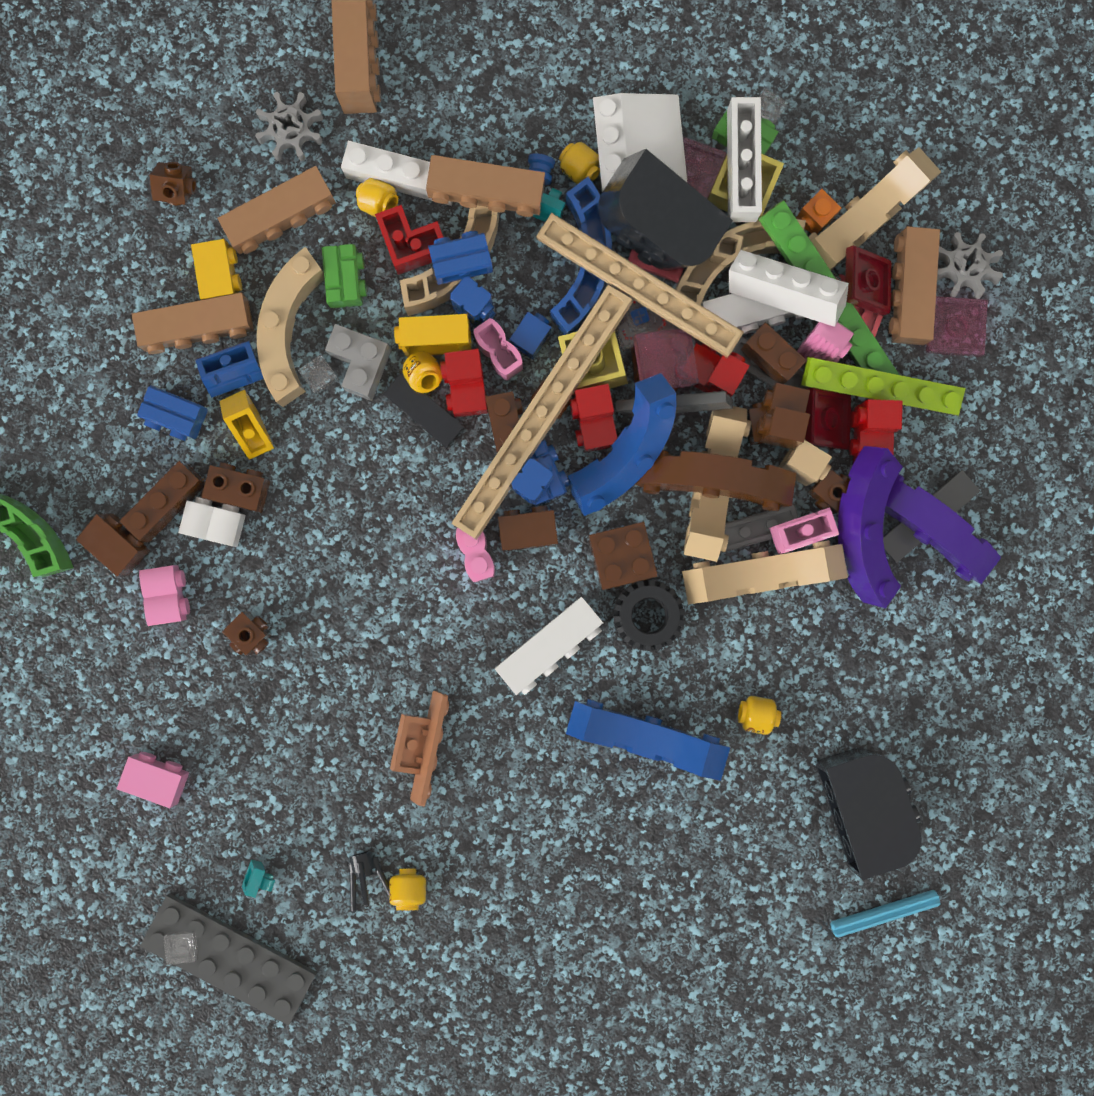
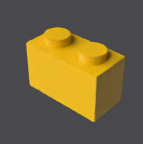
(215, 269)

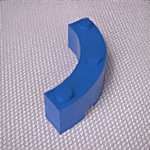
(587, 288)
(632, 451)
(648, 739)

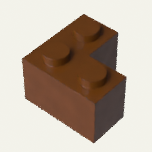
(785, 416)

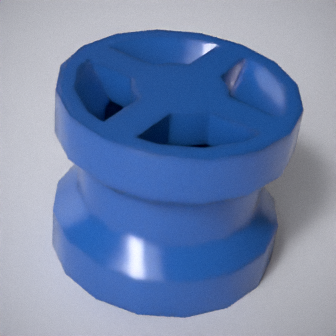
(542, 163)

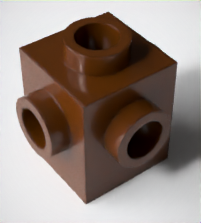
(172, 183)
(823, 491)
(238, 631)

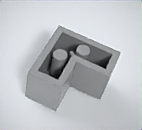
(365, 358)

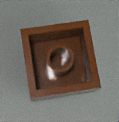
(622, 555)

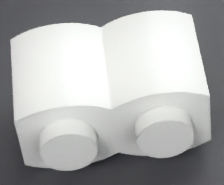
(212, 523)

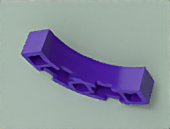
(862, 525)
(943, 530)

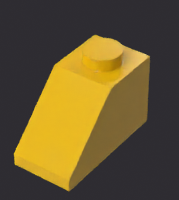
(246, 424)

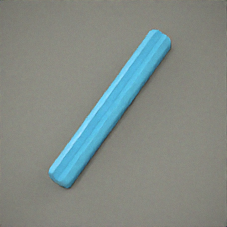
(885, 913)

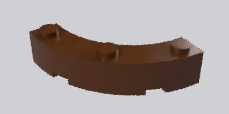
(722, 476)

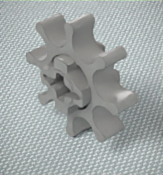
(293, 136)
(978, 269)

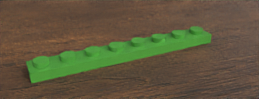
(801, 253)

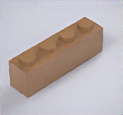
(485, 185)
(277, 211)
(914, 285)
(192, 323)

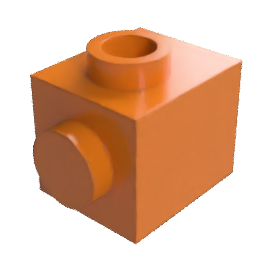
(819, 212)

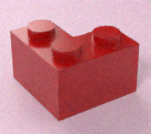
(407, 246)
(718, 372)
(466, 382)
(595, 418)
(875, 425)

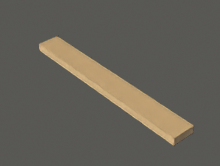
(640, 285)

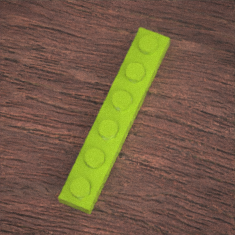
(882, 386)

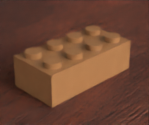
(356, 55)

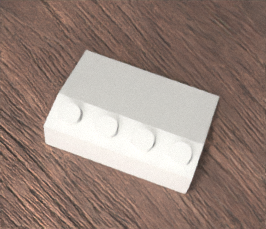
(636, 123)

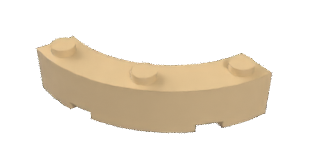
(876, 208)
(746, 237)
(422, 291)
(277, 321)
(706, 528)
(765, 573)

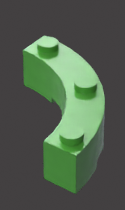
(34, 538)

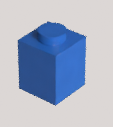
(531, 334)

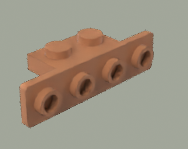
(418, 744)

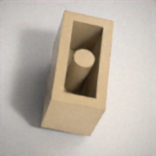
(808, 463)

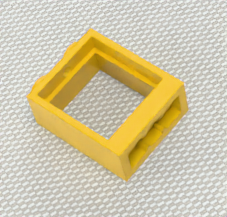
(433, 334)

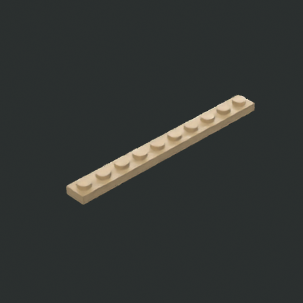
(542, 411)

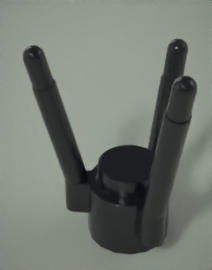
(361, 867)

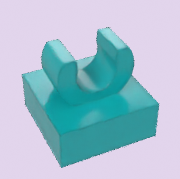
(551, 204)
(257, 878)

